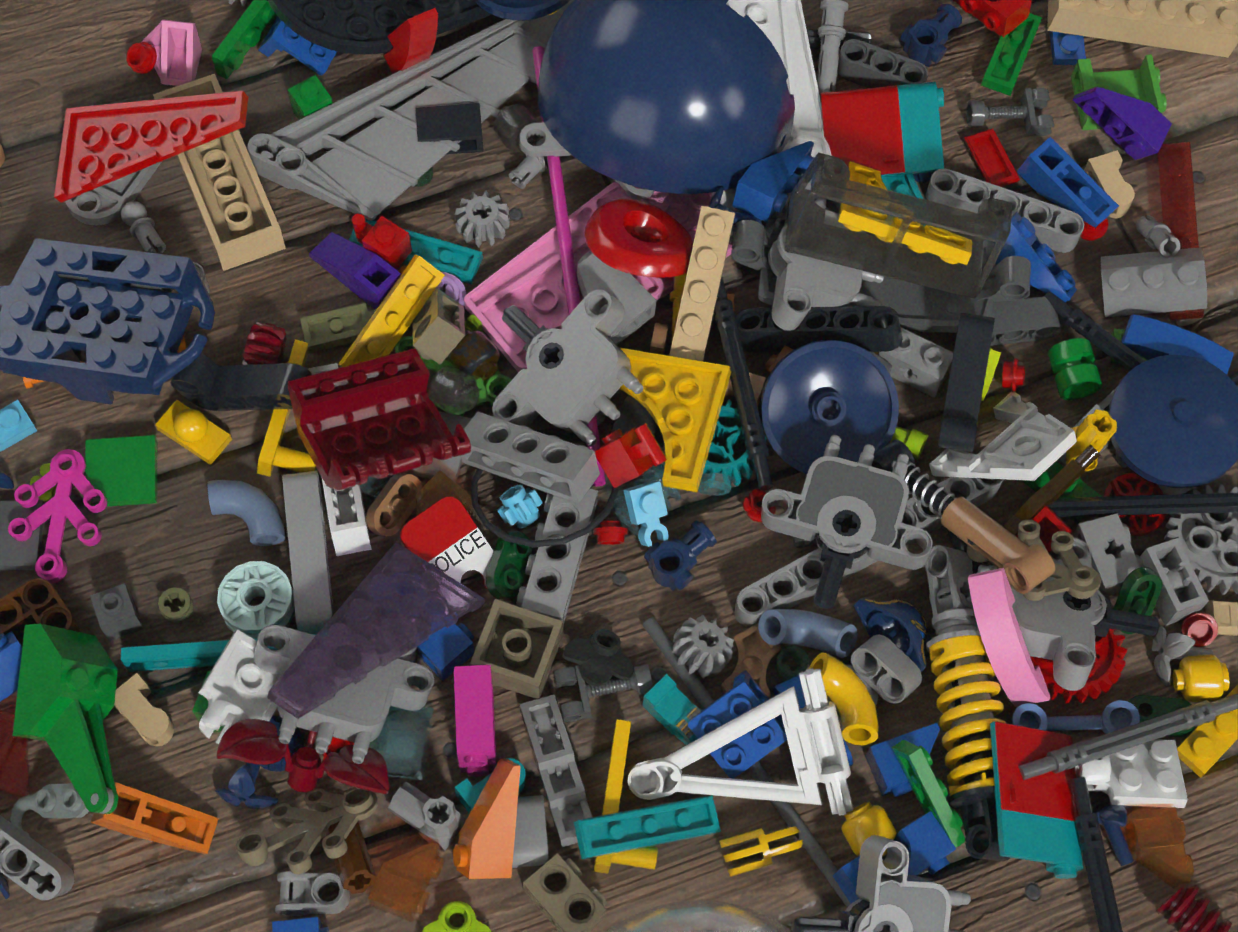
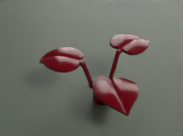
(258, 743)

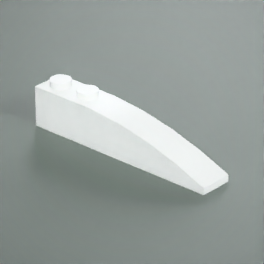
(345, 509)

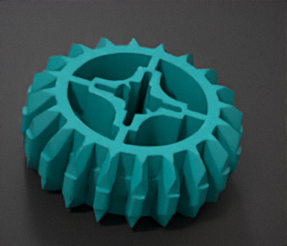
(731, 437)

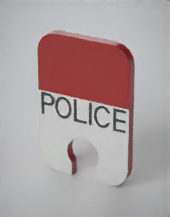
(448, 539)

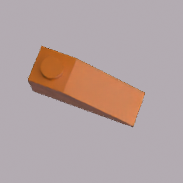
(158, 820)
(489, 831)

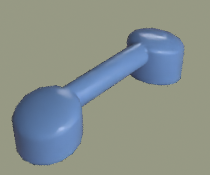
(1114, 717)

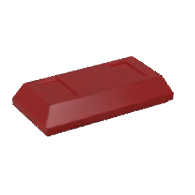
(991, 158)

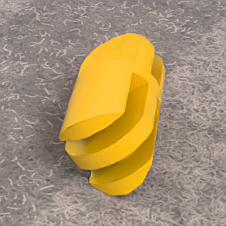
(761, 847)

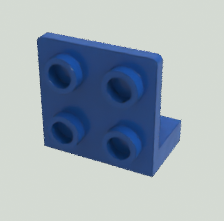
(282, 38)
(750, 747)

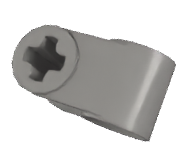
(303, 894)

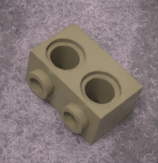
(438, 327)
(558, 904)

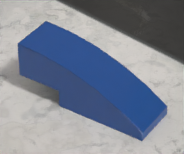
(1156, 338)

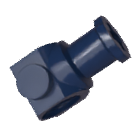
(926, 38)
(680, 552)

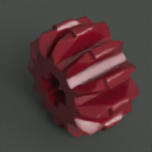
(264, 345)

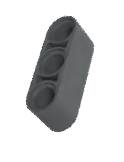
(871, 59)
(1024, 321)

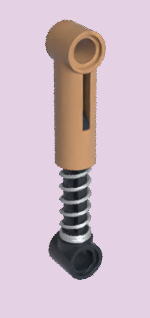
(1023, 564)

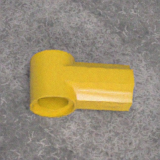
(1094, 430)

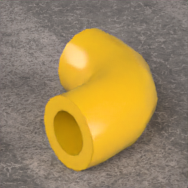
(851, 700)

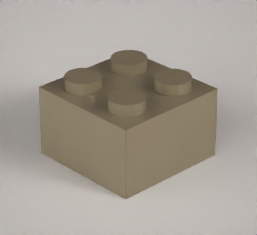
(518, 648)

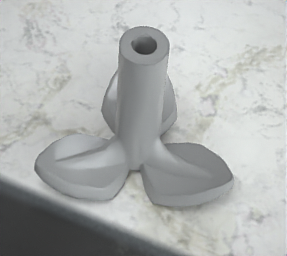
(1173, 647)

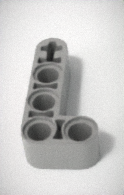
(38, 860)

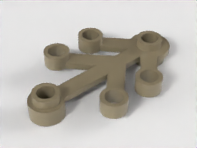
(1074, 578)
(312, 824)

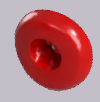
(639, 239)

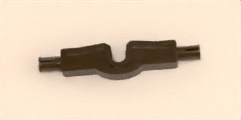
(1052, 490)

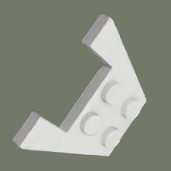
(1018, 452)

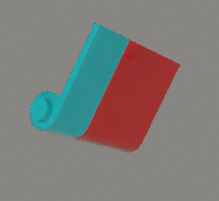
(886, 127)
(1037, 812)

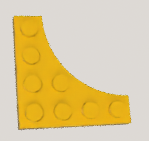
(918, 237)
(686, 405)

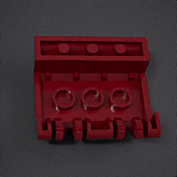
(372, 420)

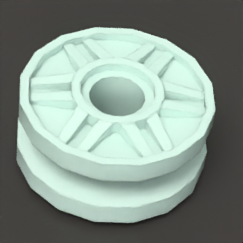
(252, 581)

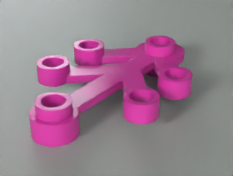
(58, 509)

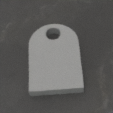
(110, 197)

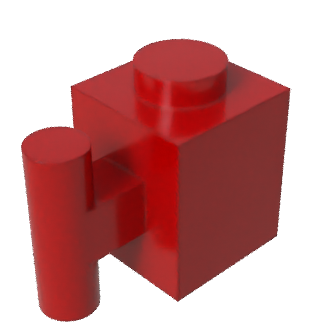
(383, 239)
(629, 454)

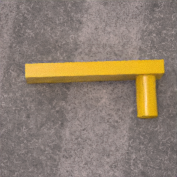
(395, 312)
(272, 453)
(641, 857)

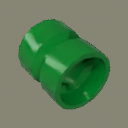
(1075, 369)

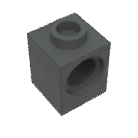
(116, 612)

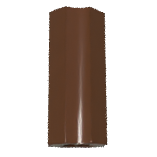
(355, 865)

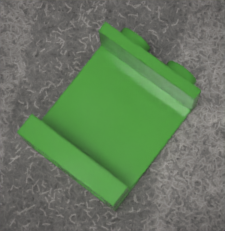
(1138, 84)

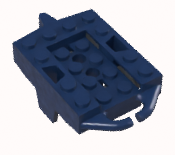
(80, 306)

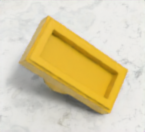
(193, 431)

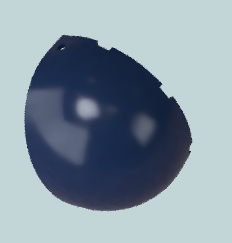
(664, 92)

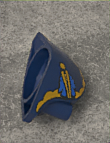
(899, 623)

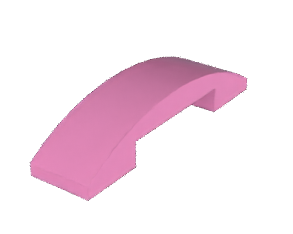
(1003, 639)

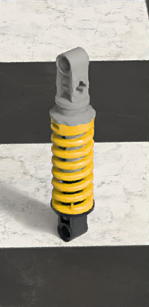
(964, 699)

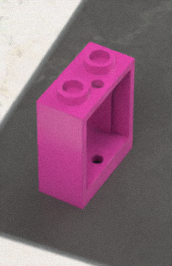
(475, 719)

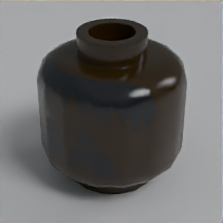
(475, 355)

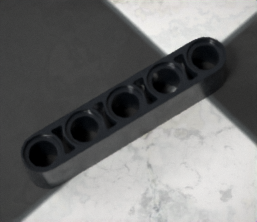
(865, 326)

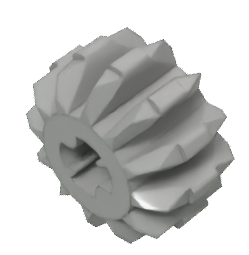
(482, 218)
(702, 646)

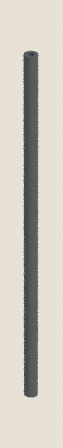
(756, 770)

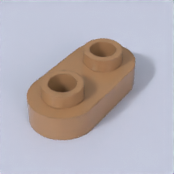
(394, 507)

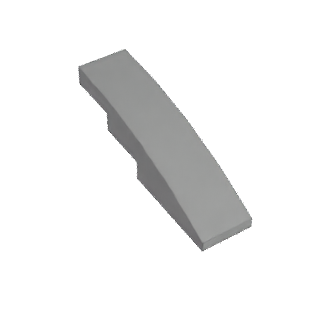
(556, 766)

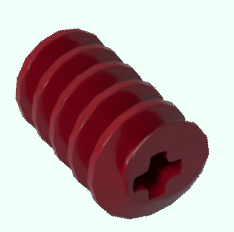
(1192, 912)

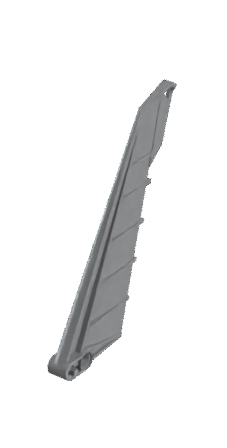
(386, 156)

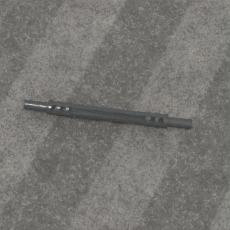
(1128, 737)

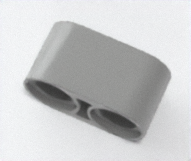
(883, 666)
(530, 833)

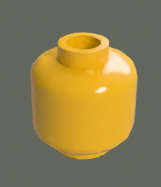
(1201, 678)
(865, 822)

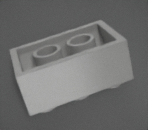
(1153, 282)

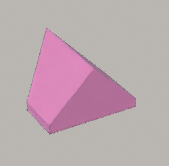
(176, 50)

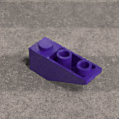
(1129, 121)
(356, 268)

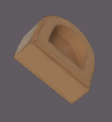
(659, 338)

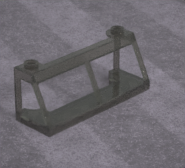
(814, 239)

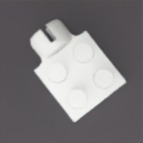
(236, 688)
(1139, 775)

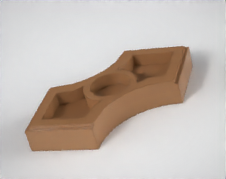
(753, 656)

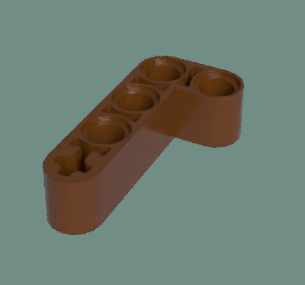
(22, 603)

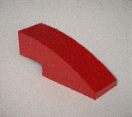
(412, 41)

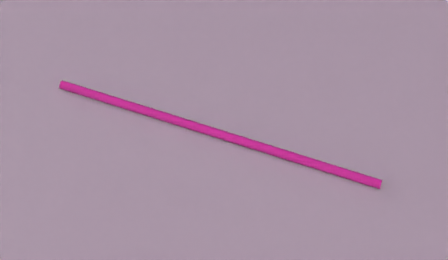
(566, 247)

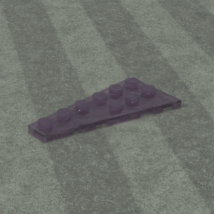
(379, 622)

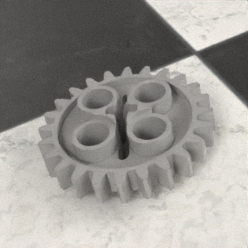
(1209, 561)

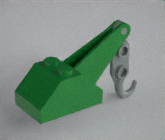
(62, 700)

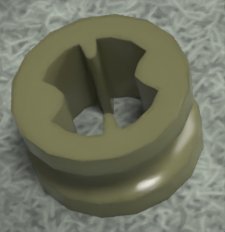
(167, 597)

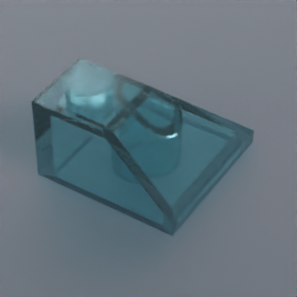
(405, 742)

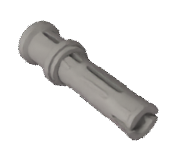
(831, 34)

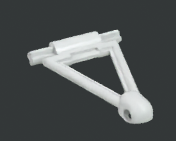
(813, 742)

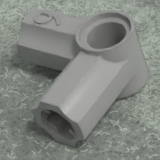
(433, 818)

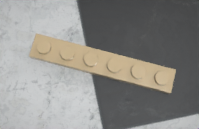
(702, 283)

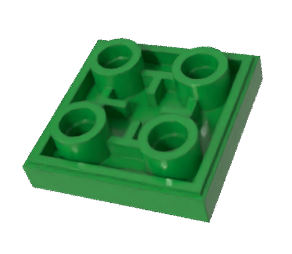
(123, 469)

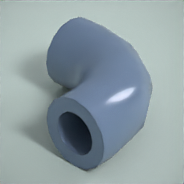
(251, 505)
(808, 630)

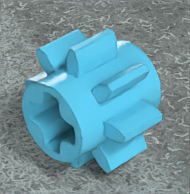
(520, 506)

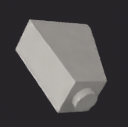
(637, 301)

